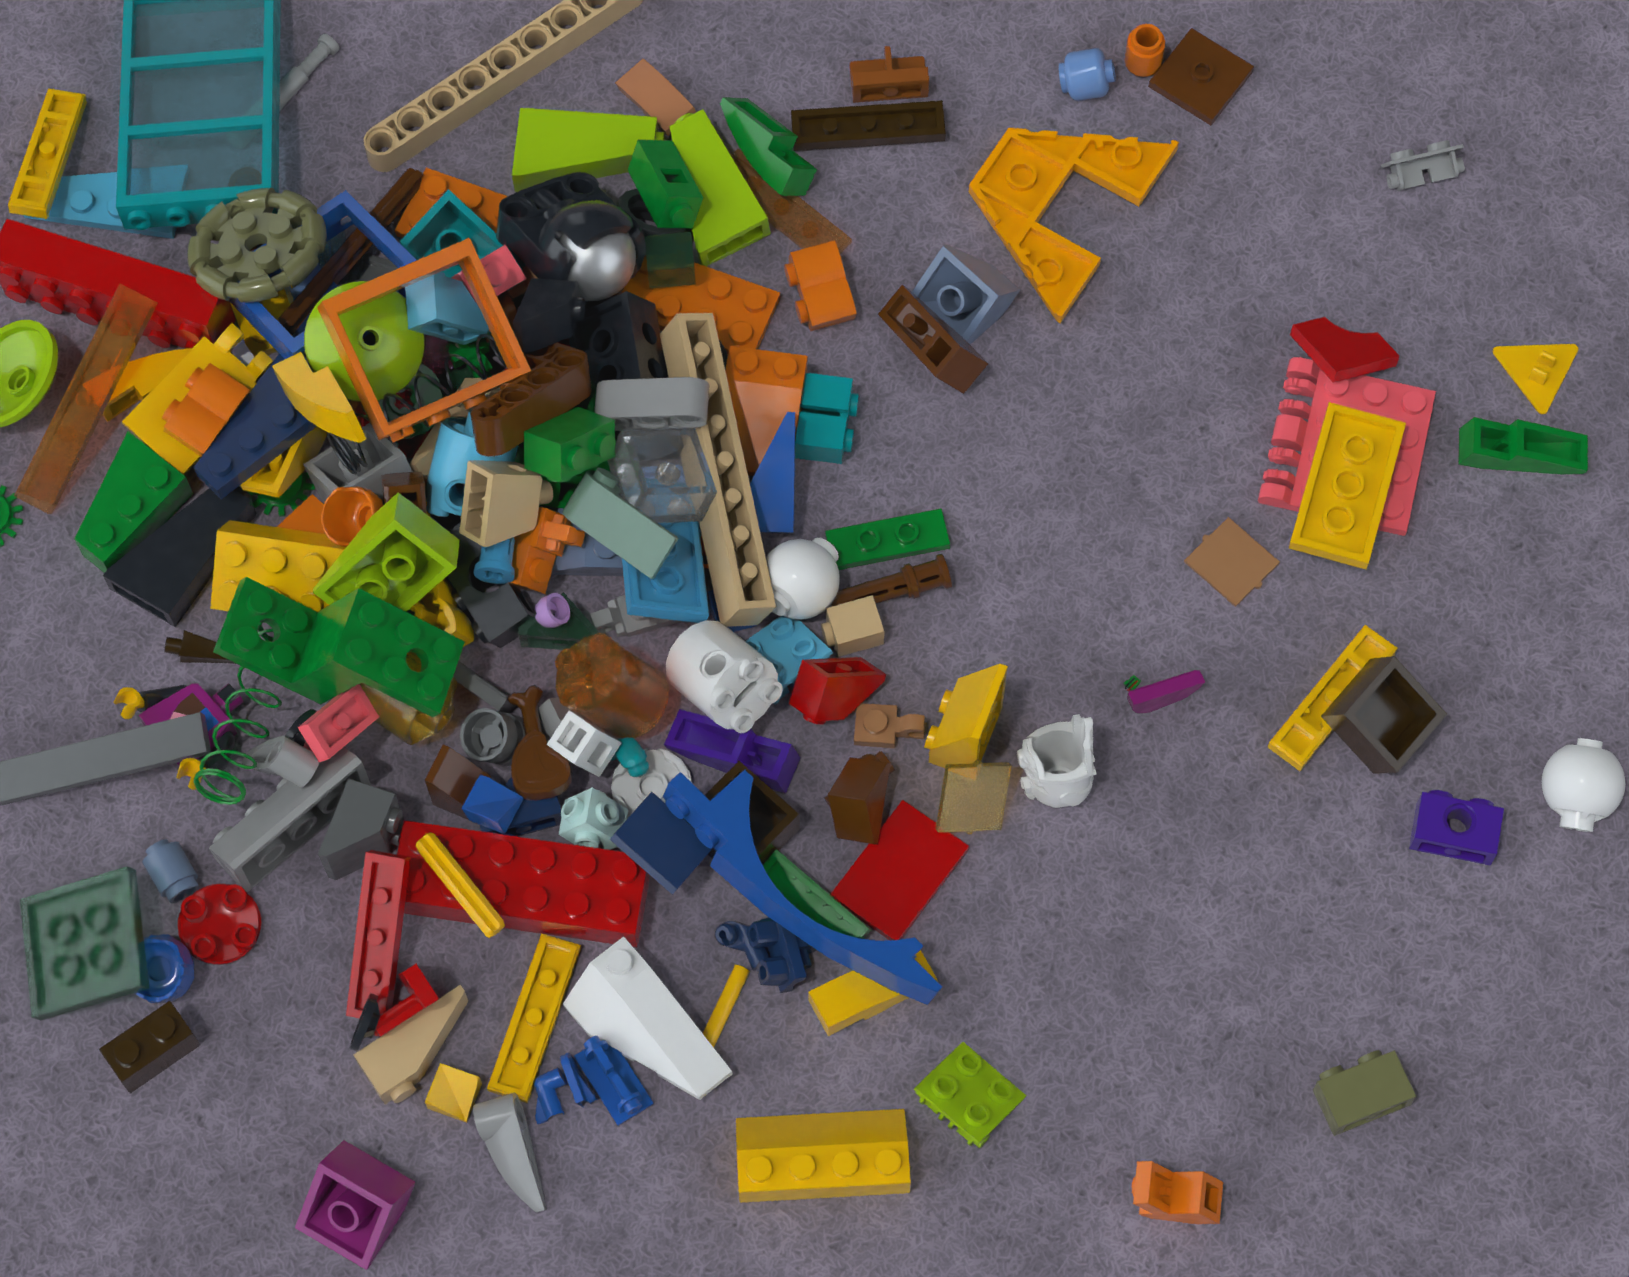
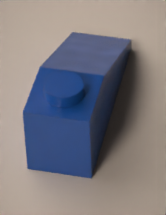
(775, 481)

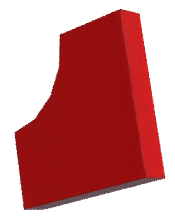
(1343, 352)

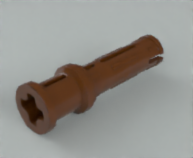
(909, 581)

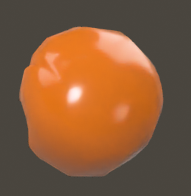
(347, 512)

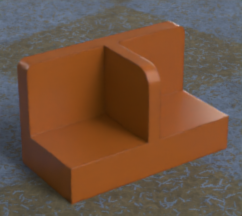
(889, 78)

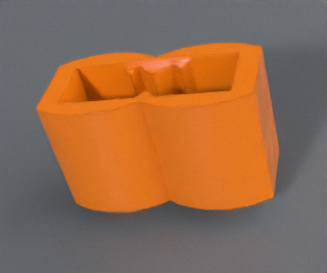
(821, 286)
(204, 409)

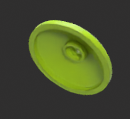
(388, 363)
(26, 368)

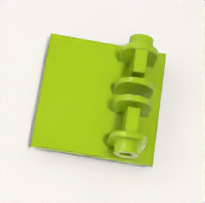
(969, 1094)

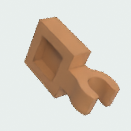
(879, 726)

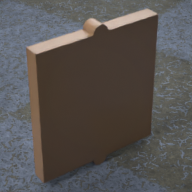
(1231, 561)

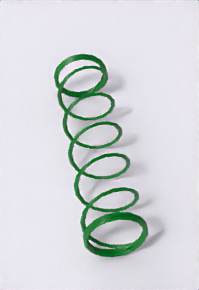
(228, 799)

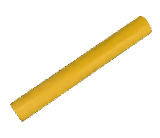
(725, 1004)

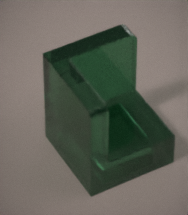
(670, 260)

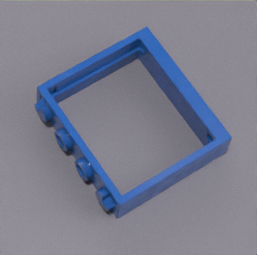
(332, 213)

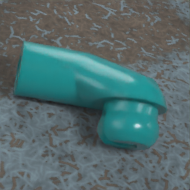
(632, 757)

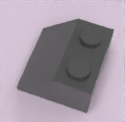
(362, 822)

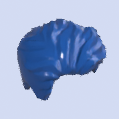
(168, 968)

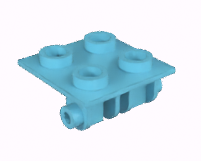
(785, 645)

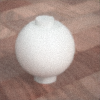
(803, 577)
(1583, 784)

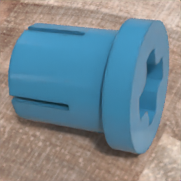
(496, 563)

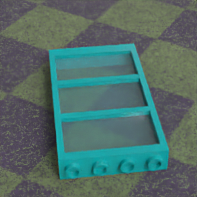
(196, 107)

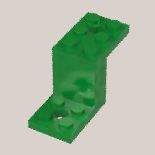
(339, 646)

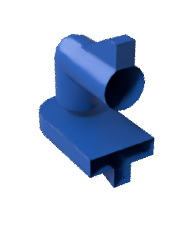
(545, 1085)

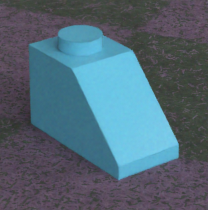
(444, 310)

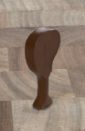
(536, 768)

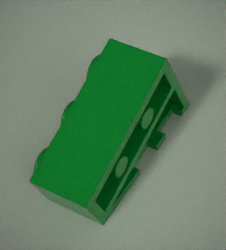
(131, 503)

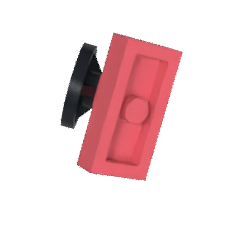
(334, 724)

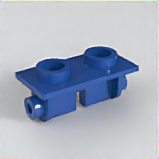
(613, 1080)

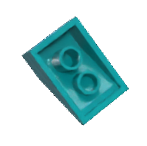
(447, 224)

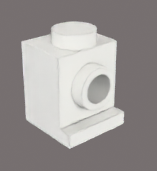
(584, 743)

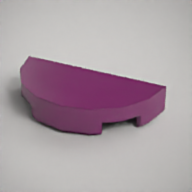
(1165, 692)

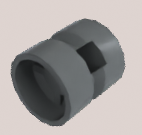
(491, 735)

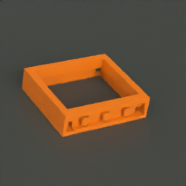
(438, 411)

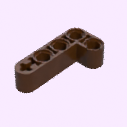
(553, 387)

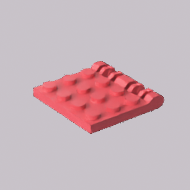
(1362, 393)

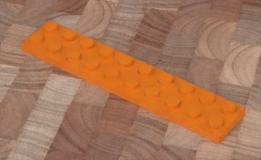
(738, 306)

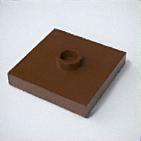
(1201, 76)

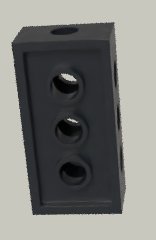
(621, 340)

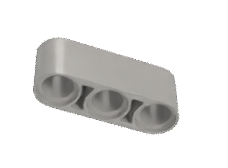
(654, 402)

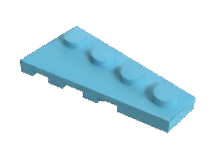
(91, 202)

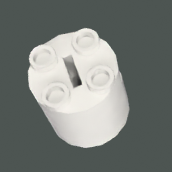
(722, 675)

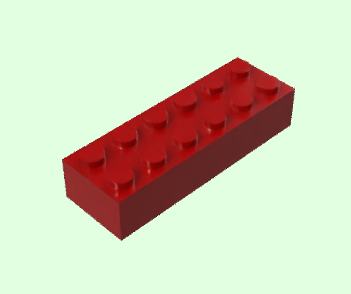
(85, 277)
(532, 884)

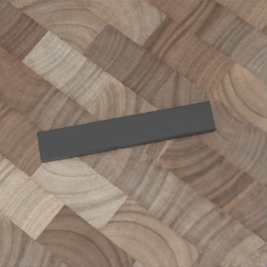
(103, 758)

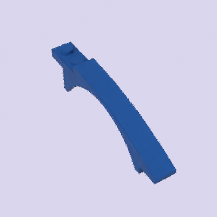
(726, 828)

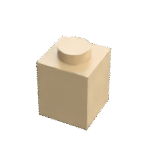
(853, 626)

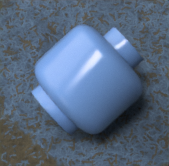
(1086, 74)

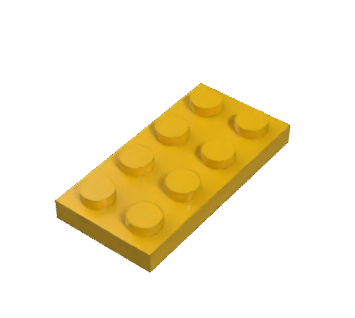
(1347, 485)

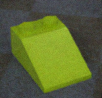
(393, 557)

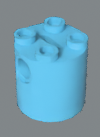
(449, 465)

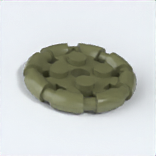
(249, 223)

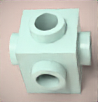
(591, 819)

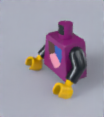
(185, 700)

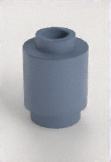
(170, 870)

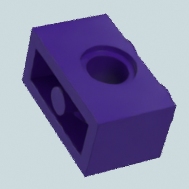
(1434, 835)

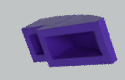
(721, 748)

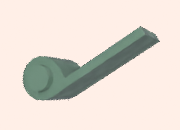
(617, 523)

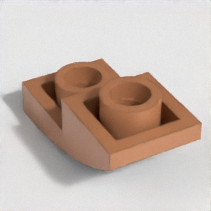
(654, 95)

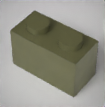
(1363, 1091)

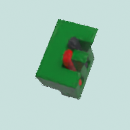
(1132, 683)

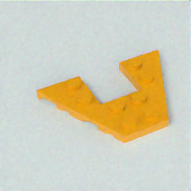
(1026, 176)

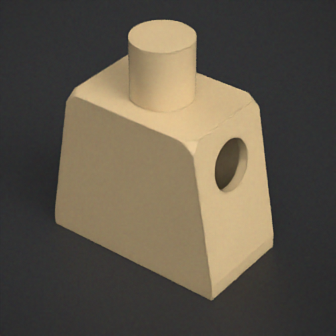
(501, 501)

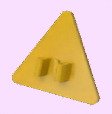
(1537, 369)

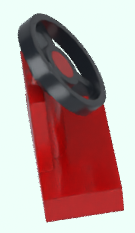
(373, 1023)

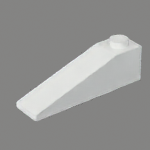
(638, 1016)

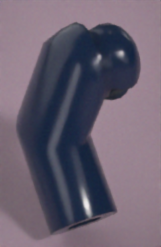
(734, 935)

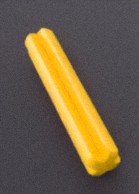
(460, 885)

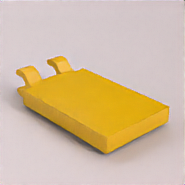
(146, 418)

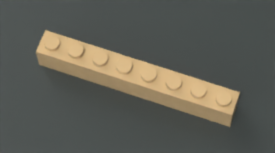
(731, 523)

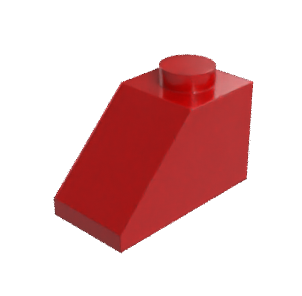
(833, 687)

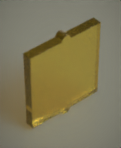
(973, 797)

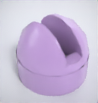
(549, 605)

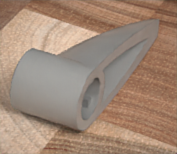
(285, 759)
(508, 1140)

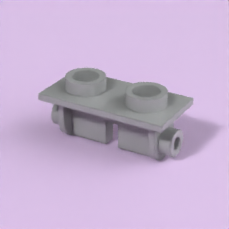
(1439, 161)

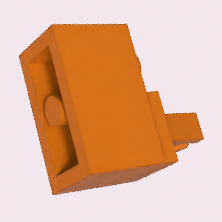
(538, 548)

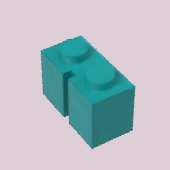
(824, 419)

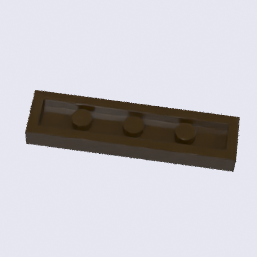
(868, 125)

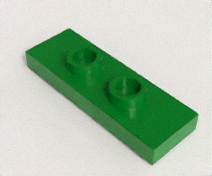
(889, 539)
(811, 897)

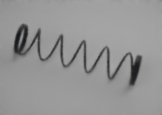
(352, 460)

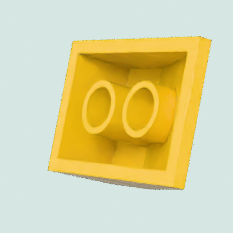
(968, 717)

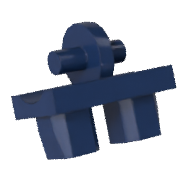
(787, 954)

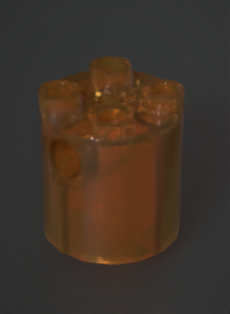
(611, 686)

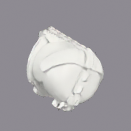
(1059, 762)

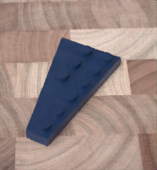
(256, 432)

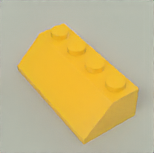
(822, 1155)

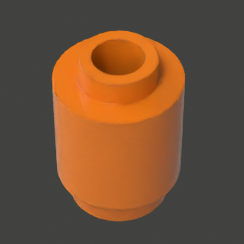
(1144, 50)

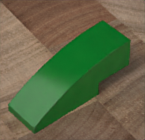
(768, 147)
(1522, 447)

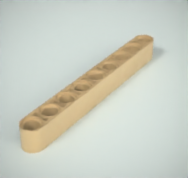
(486, 72)

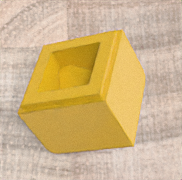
(453, 1092)

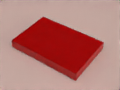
(900, 874)

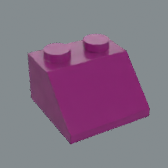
(354, 1203)

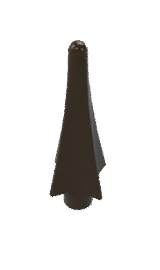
(194, 649)

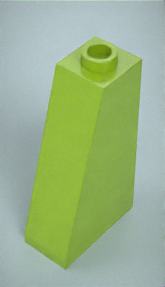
(574, 141)
(729, 211)

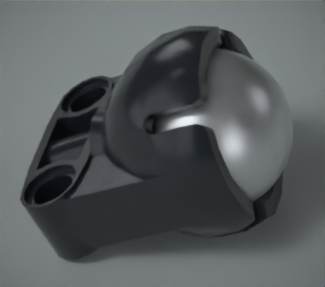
(573, 234)

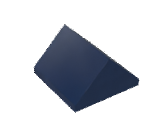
(660, 843)

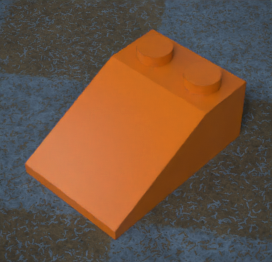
(762, 391)

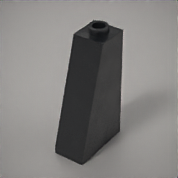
(178, 558)

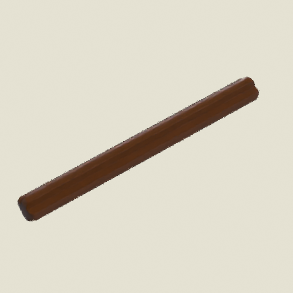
(350, 251)

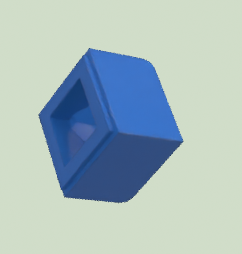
(491, 804)

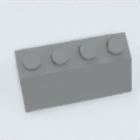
(284, 821)

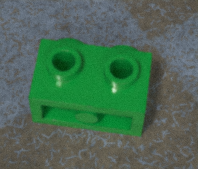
(569, 444)

